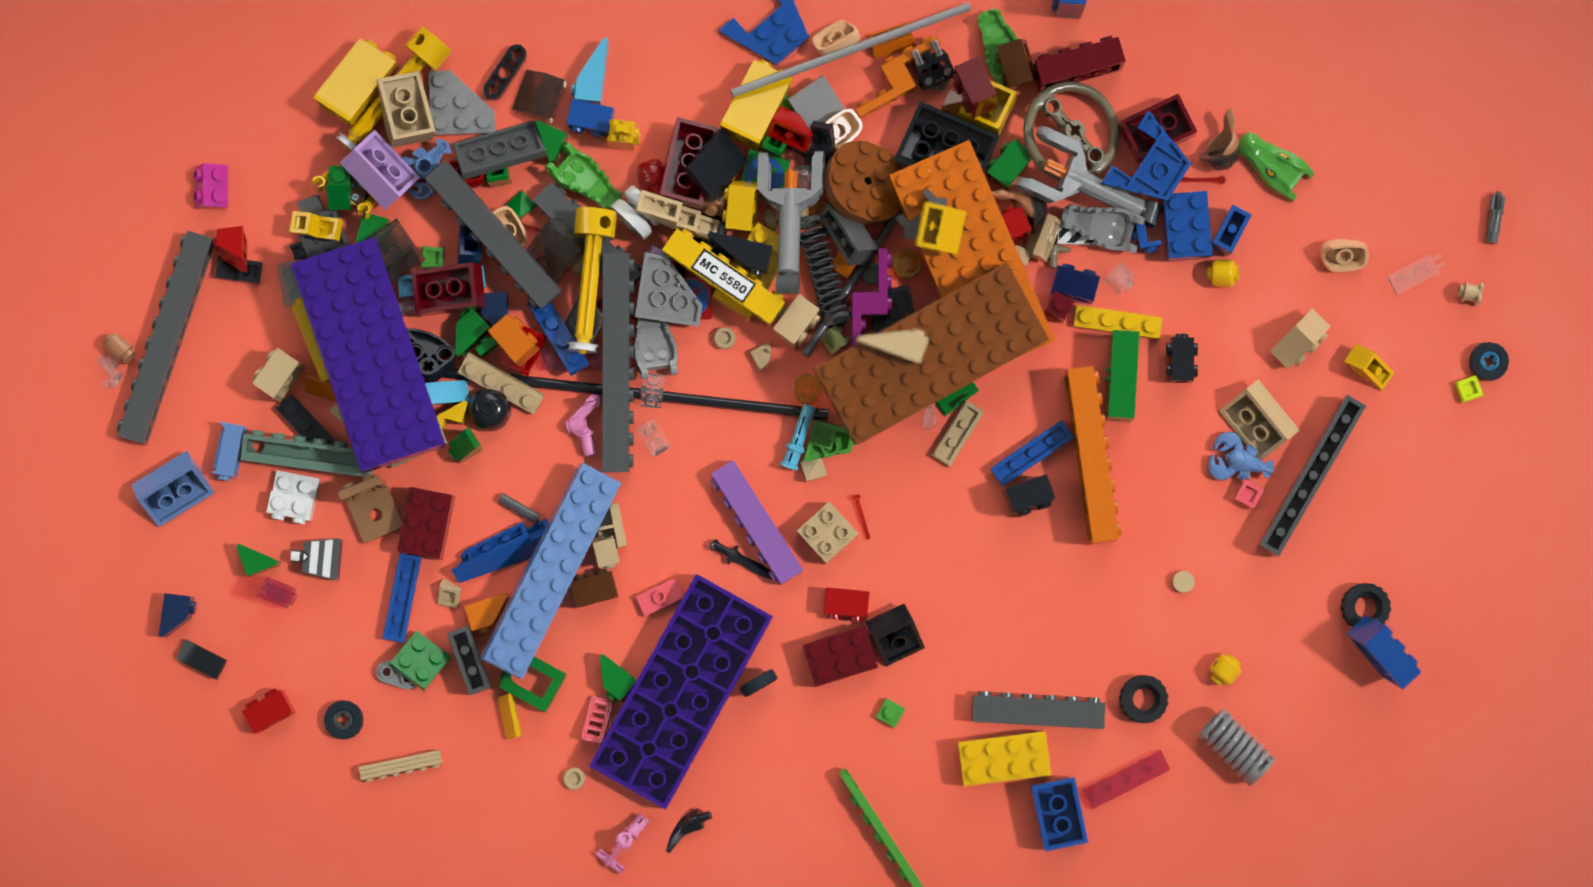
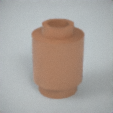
(119, 348)

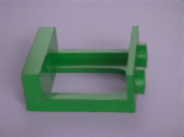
(541, 703)

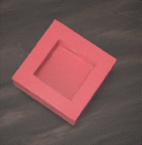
(1248, 494)

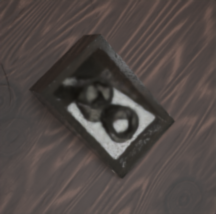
(556, 249)

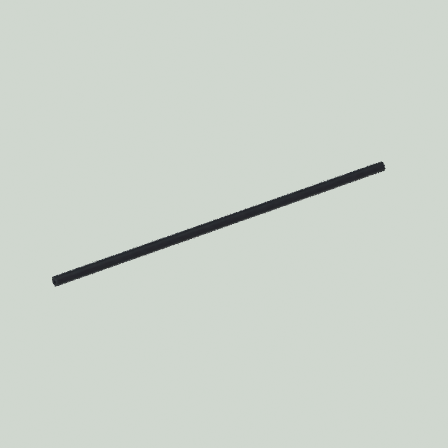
(672, 397)

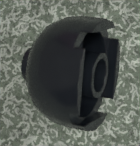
(489, 410)

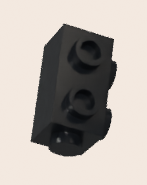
(1181, 353)

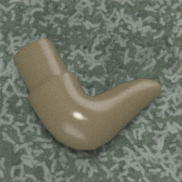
(1053, 256)

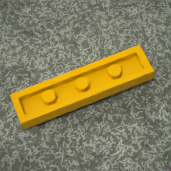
(1110, 320)

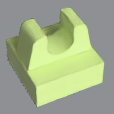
(834, 340)

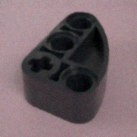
(431, 350)

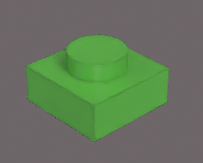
(890, 712)

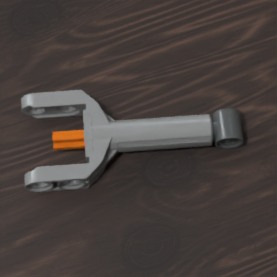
(1076, 178)
(790, 203)

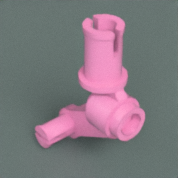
(578, 424)
(623, 842)

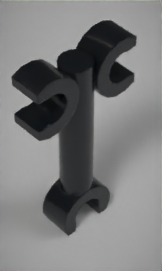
(298, 251)

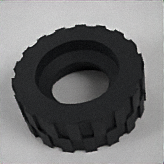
(1369, 590)
(1160, 695)

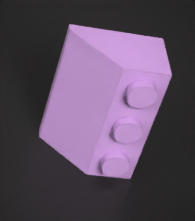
(379, 170)

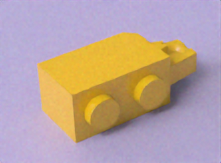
(623, 135)

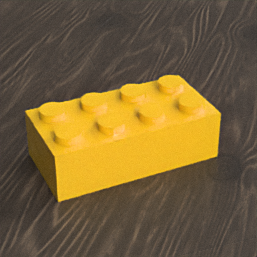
(762, 235)
(1004, 758)

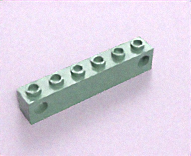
(301, 453)

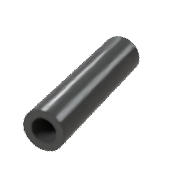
(519, 508)

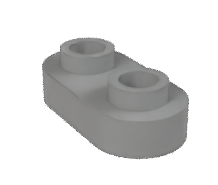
(394, 678)

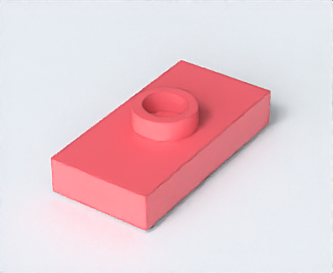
(659, 597)

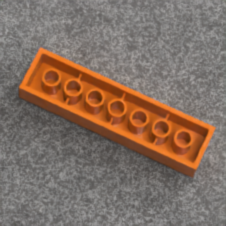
(1091, 455)

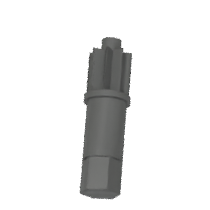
(1495, 217)

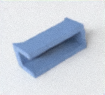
(229, 451)

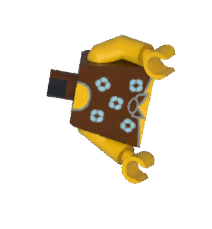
(359, 196)

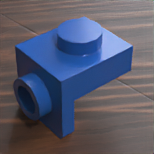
(1140, 236)

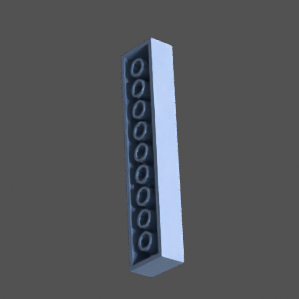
(550, 570)

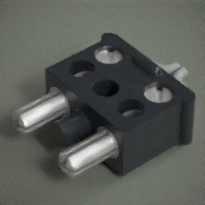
(933, 67)

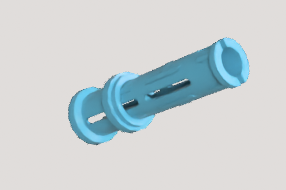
(796, 447)

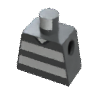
(320, 558)

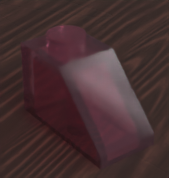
(278, 592)

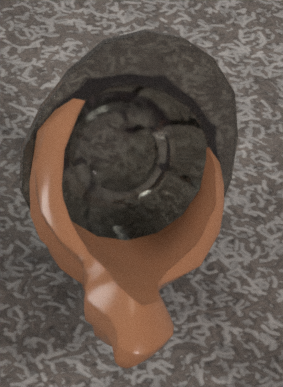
(1223, 149)
(1034, 208)

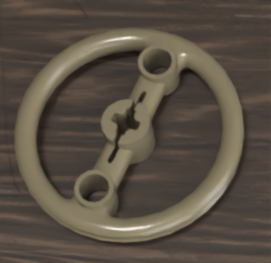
(1066, 125)

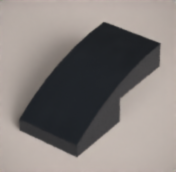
(823, 139)
(228, 272)
(201, 659)

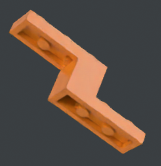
(897, 78)

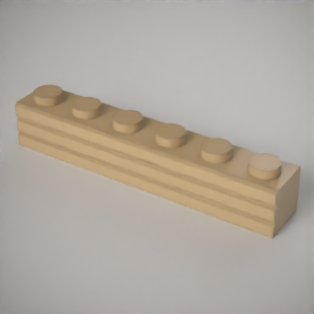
(399, 765)

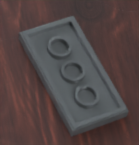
(499, 149)

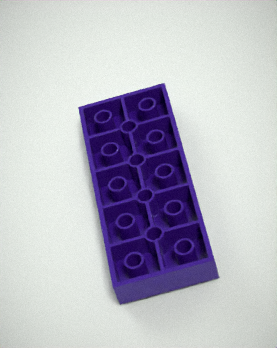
(368, 355)
(681, 691)

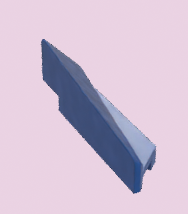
(499, 551)

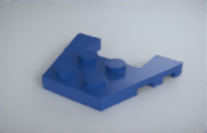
(775, 36)
(1160, 168)

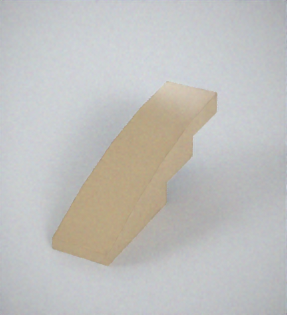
(675, 216)

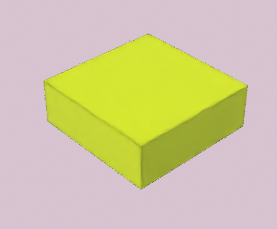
(1468, 389)

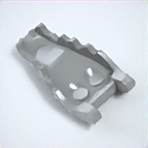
(1106, 226)
(654, 347)

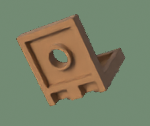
(363, 499)

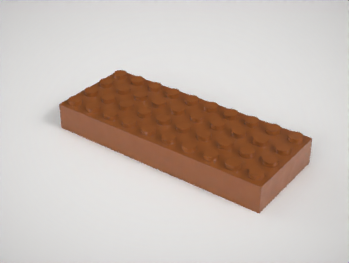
(968, 338)

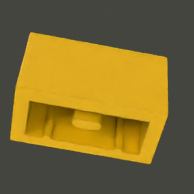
(940, 227)

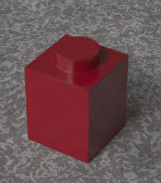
(1059, 306)

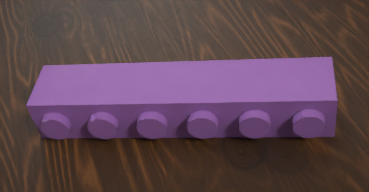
(757, 523)

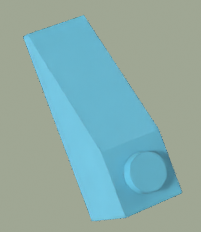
(591, 79)

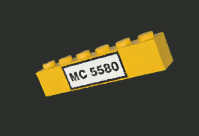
(724, 277)

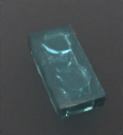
(288, 283)

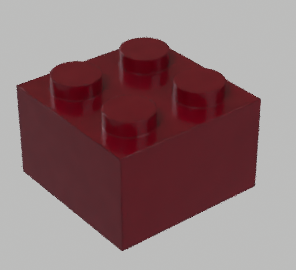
(975, 88)

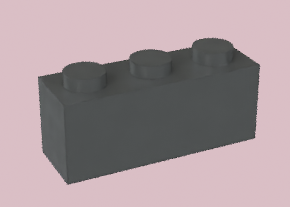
(849, 236)
(468, 659)

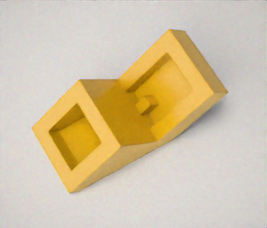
(316, 226)
(455, 414)

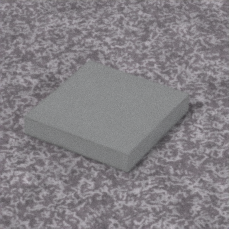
(816, 101)

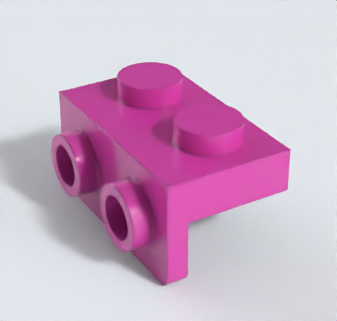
(211, 186)

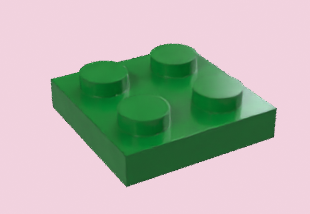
(420, 661)

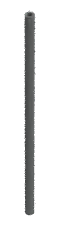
(849, 287)

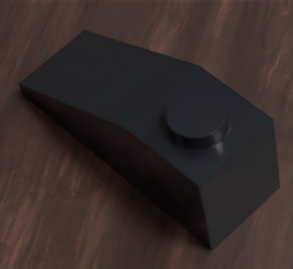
(749, 254)

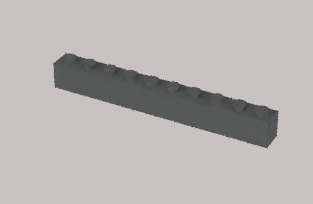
(166, 337)
(616, 363)

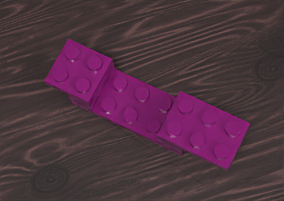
(872, 303)

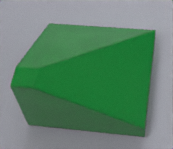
(521, 204)

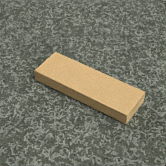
(958, 433)

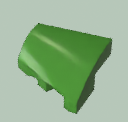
(827, 440)

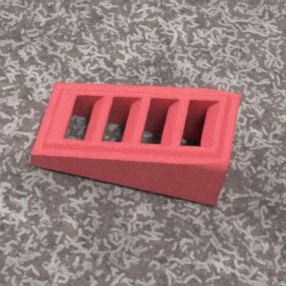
(594, 738)

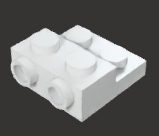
(293, 497)

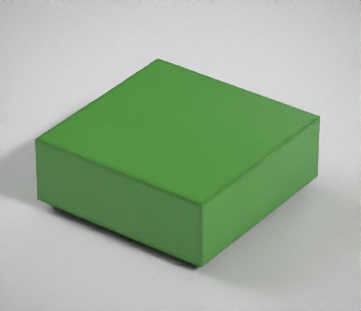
(433, 257)

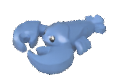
(425, 165)
(1237, 459)

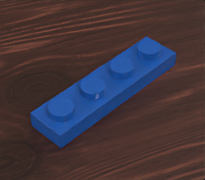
(558, 336)
(1032, 453)
(402, 597)

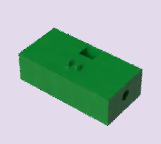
(1122, 376)

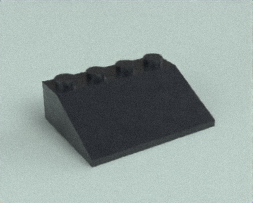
(937, 131)

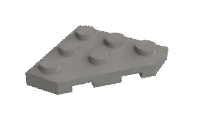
(457, 108)
(665, 294)

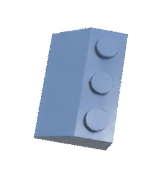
(172, 488)

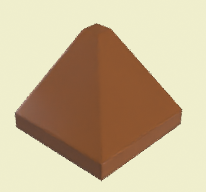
(952, 104)

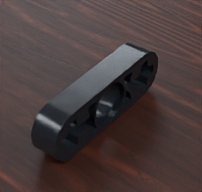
(491, 82)

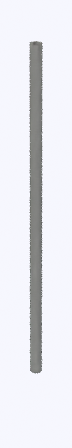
(850, 49)

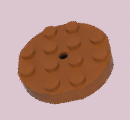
(859, 183)

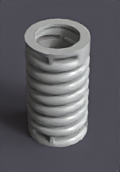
(1249, 745)

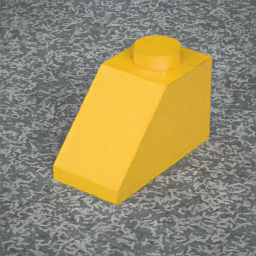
(1369, 366)

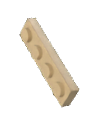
(496, 379)

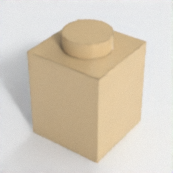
(606, 551)

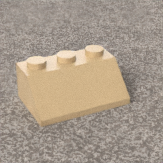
(1259, 419)

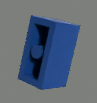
(589, 118)
(1230, 230)

